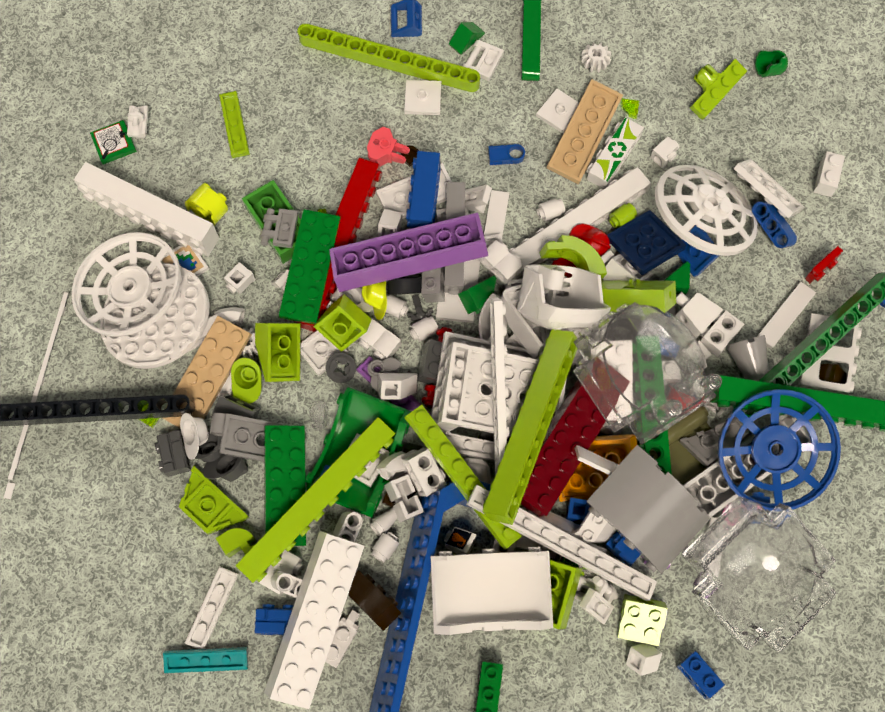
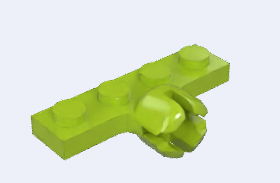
(715, 86)

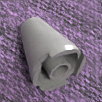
(750, 357)

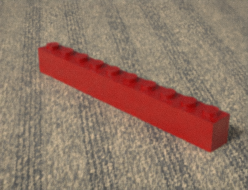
(351, 211)

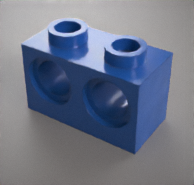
(700, 675)

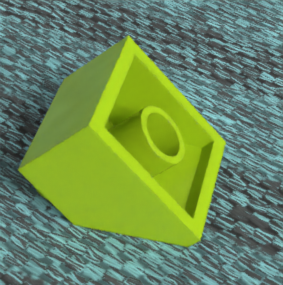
(343, 323)

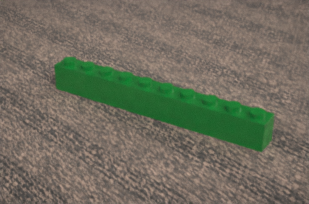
(841, 407)

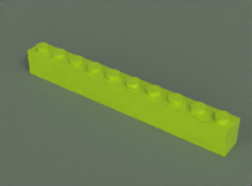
(530, 428)
(315, 499)

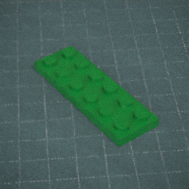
(309, 267)
(283, 472)

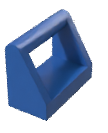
(414, 19)

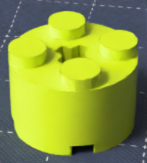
(207, 204)

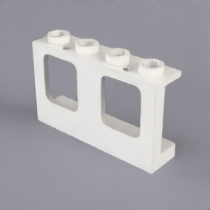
(810, 377)

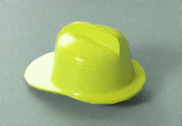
(376, 297)

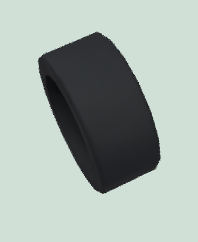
(404, 286)

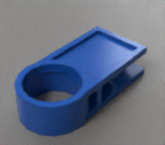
(500, 154)

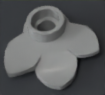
(388, 365)

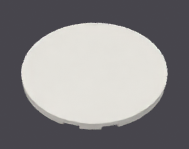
(171, 334)

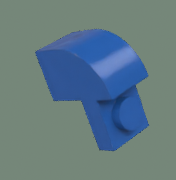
(621, 550)

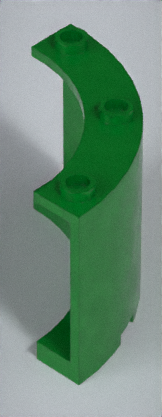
(354, 416)

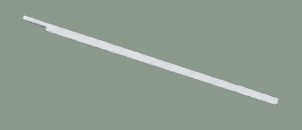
(10, 486)

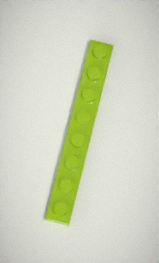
(455, 468)

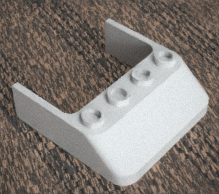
(519, 324)
(592, 528)

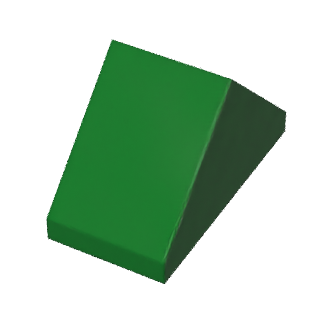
(465, 36)
(682, 278)

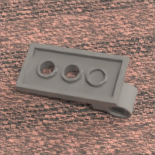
(239, 435)

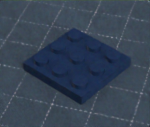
(646, 242)

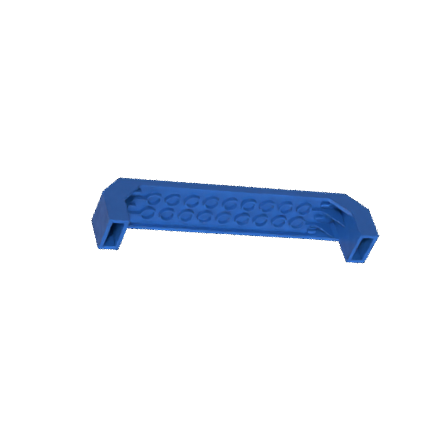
(410, 597)

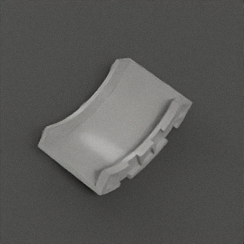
(648, 509)

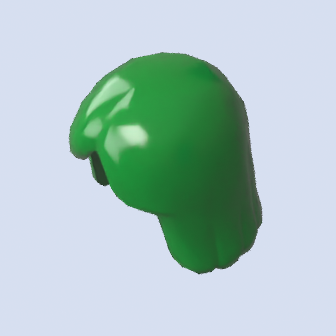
(777, 58)

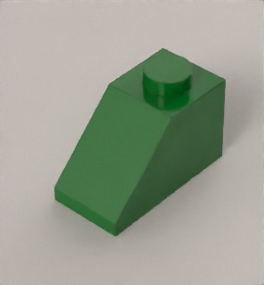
(476, 296)

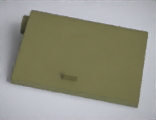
(683, 463)

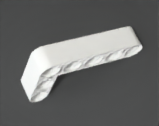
(341, 528)

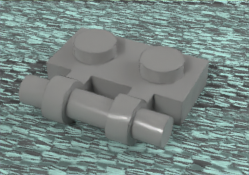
(285, 227)

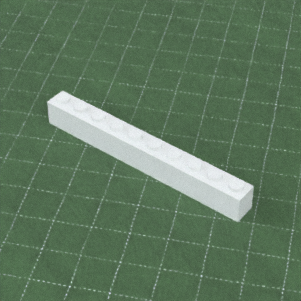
(589, 212)

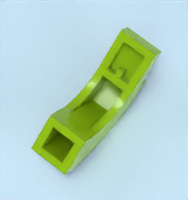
(577, 252)

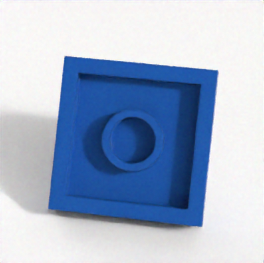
(697, 258)

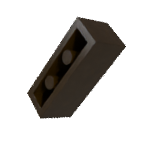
(373, 600)

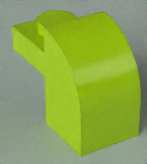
(235, 541)

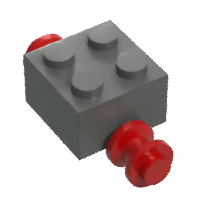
(429, 365)

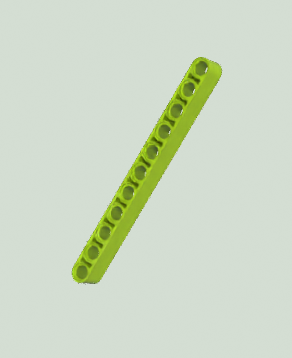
(396, 57)

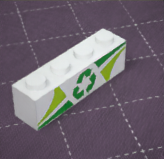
(615, 153)

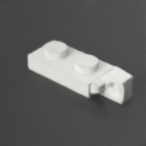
(342, 639)

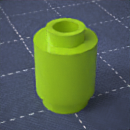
(622, 215)

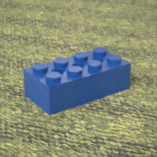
(424, 189)

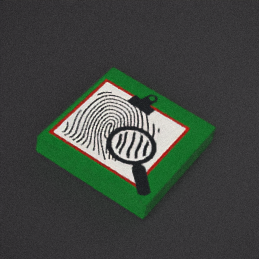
(113, 142)

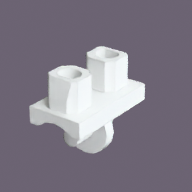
(137, 122)

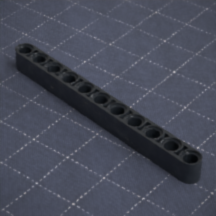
(97, 409)

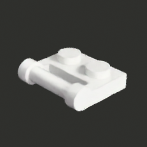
(488, 60)

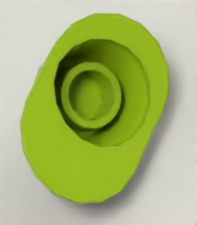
(246, 380)

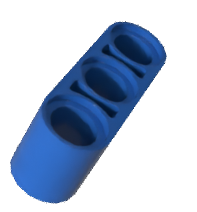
(782, 227)

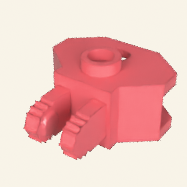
(383, 148)

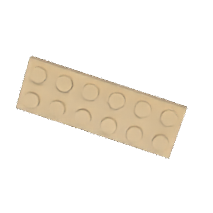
(584, 131)
(211, 367)

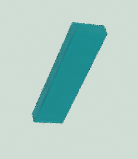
(205, 660)

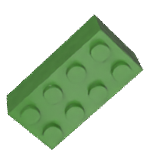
(257, 204)

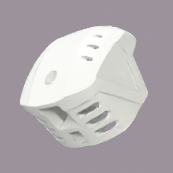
(576, 311)

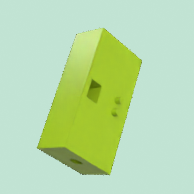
(652, 293)

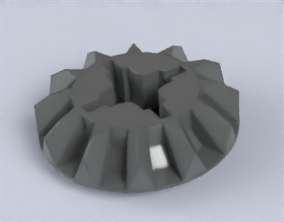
(349, 370)

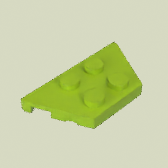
(209, 505)

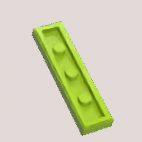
(234, 124)

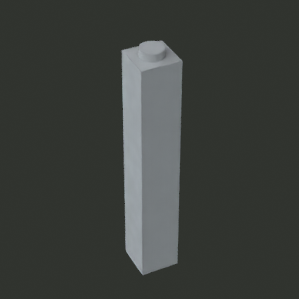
(455, 208)

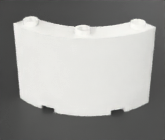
(491, 591)

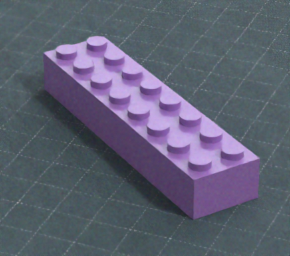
(408, 252)

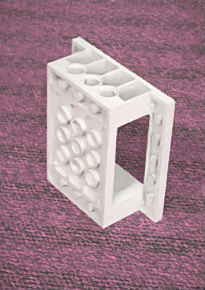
(458, 397)

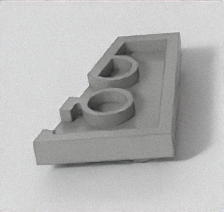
(705, 444)

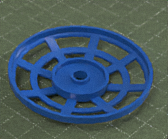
(789, 453)

